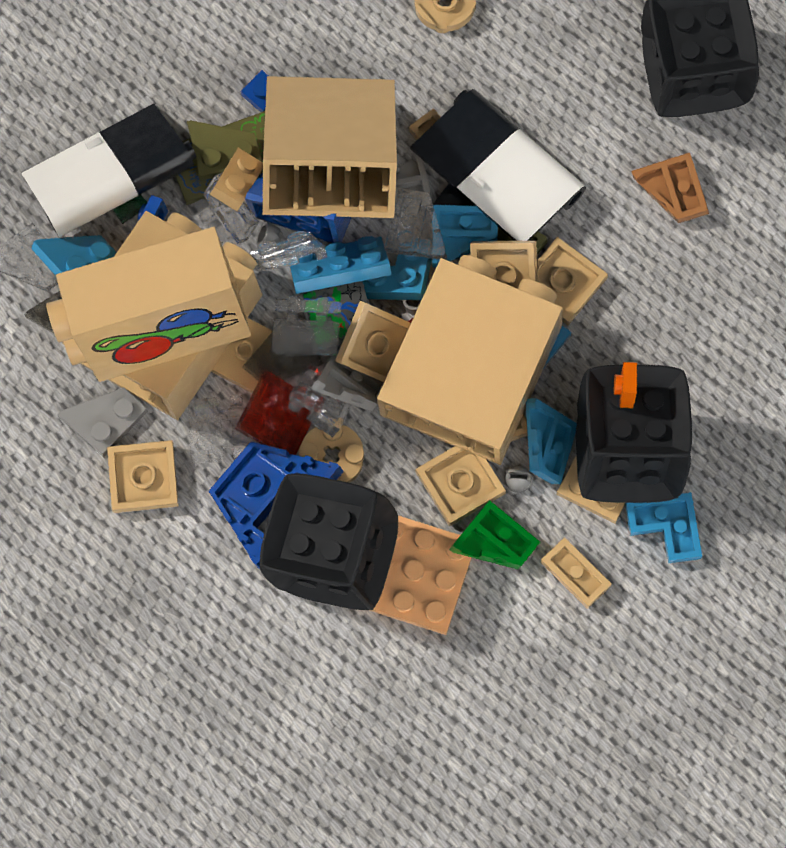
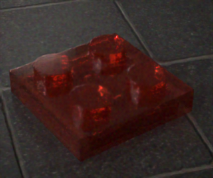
(269, 417)

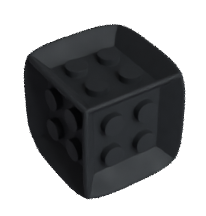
(699, 55)
(634, 451)
(329, 541)

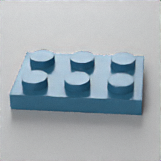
(344, 265)

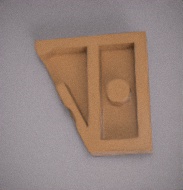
(674, 187)

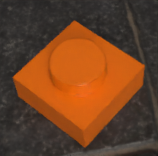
(626, 385)

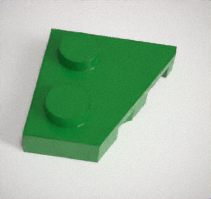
(496, 539)

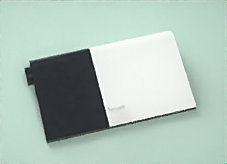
(497, 166)
(108, 169)

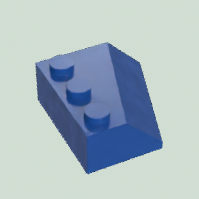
(325, 228)

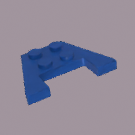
(250, 486)

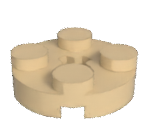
(445, 18)
(350, 452)

